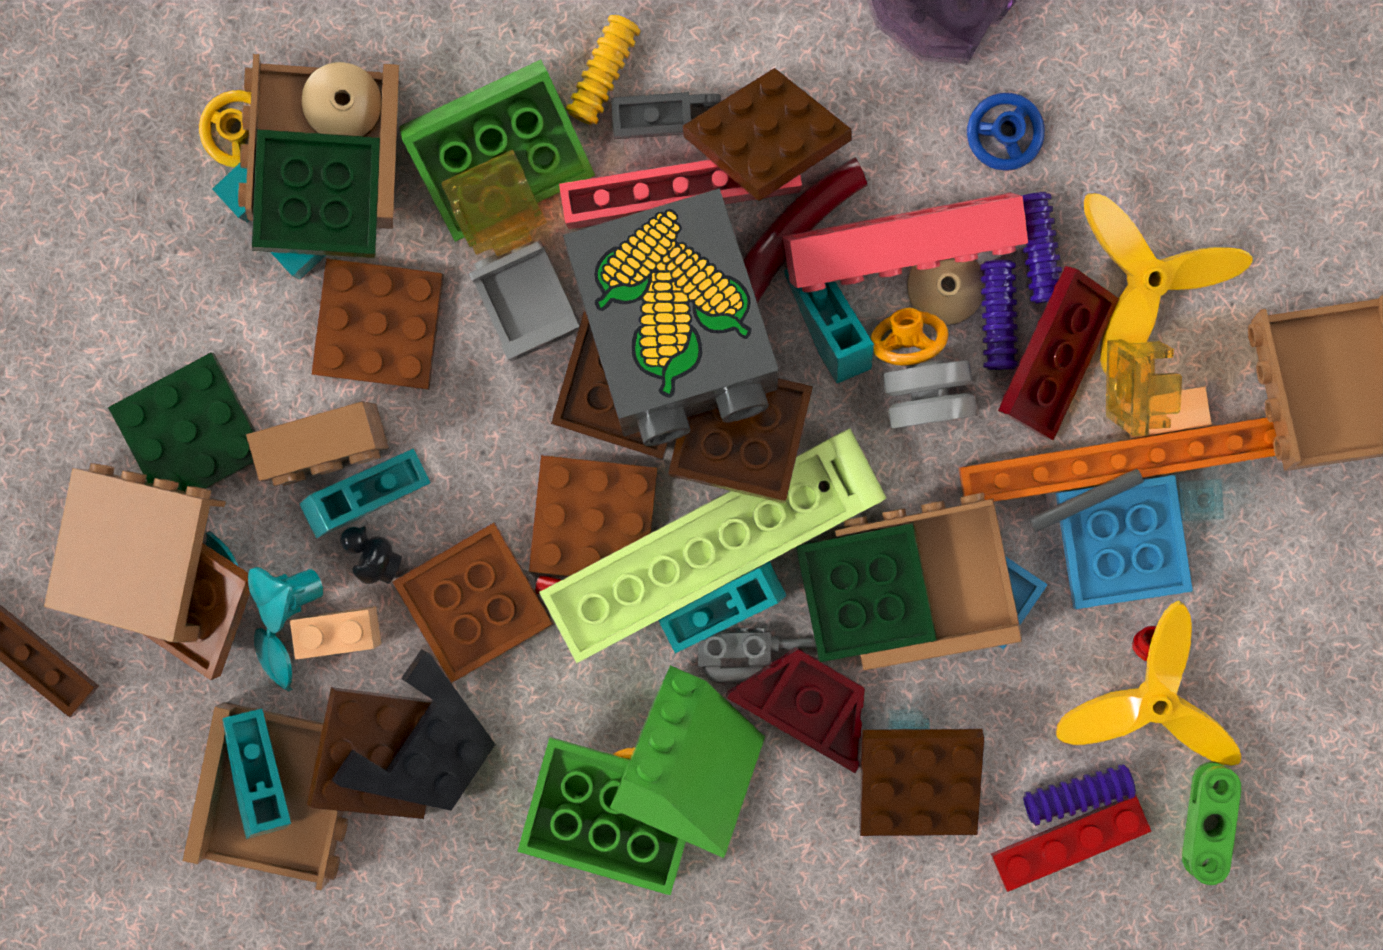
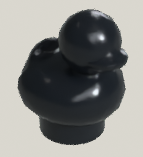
(377, 556)

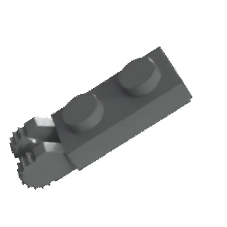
(656, 113)

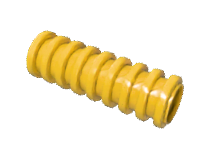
(603, 69)

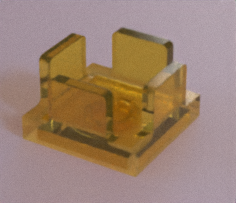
(494, 205)
(1134, 393)

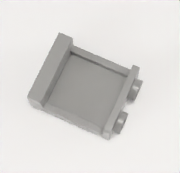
(524, 299)

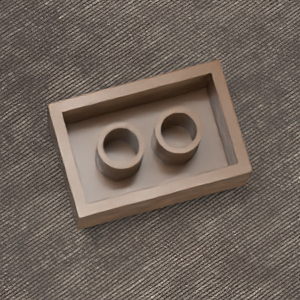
(318, 443)

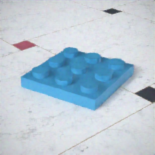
(1126, 545)

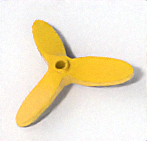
(1140, 300)
(1154, 700)

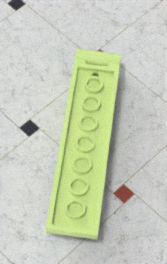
(709, 548)

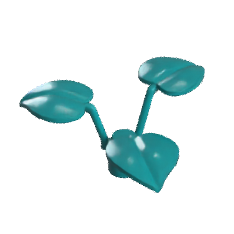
(277, 601)

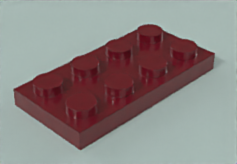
(1059, 353)

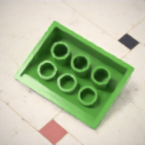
(505, 115)
(690, 764)
(577, 828)

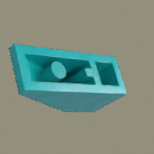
(835, 330)
(363, 493)
(723, 607)
(255, 774)

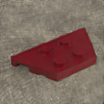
(807, 703)

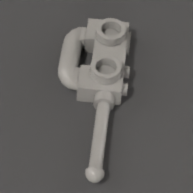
(743, 644)

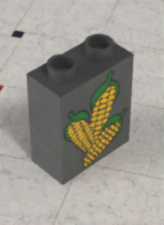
(673, 317)

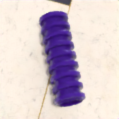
(1040, 246)
(999, 315)
(1079, 794)

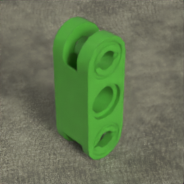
(1218, 842)

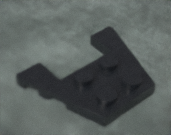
(438, 754)

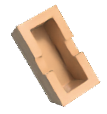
(335, 632)

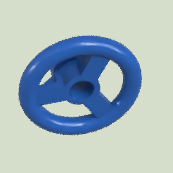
(1013, 119)

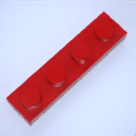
(1070, 843)

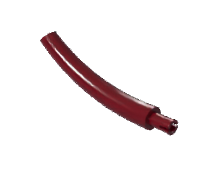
(800, 216)

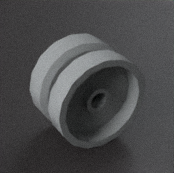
(929, 393)

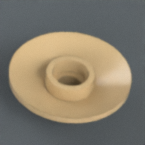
(326, 115)
(953, 306)

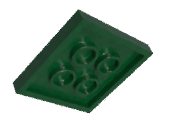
(315, 194)
(187, 426)
(866, 592)

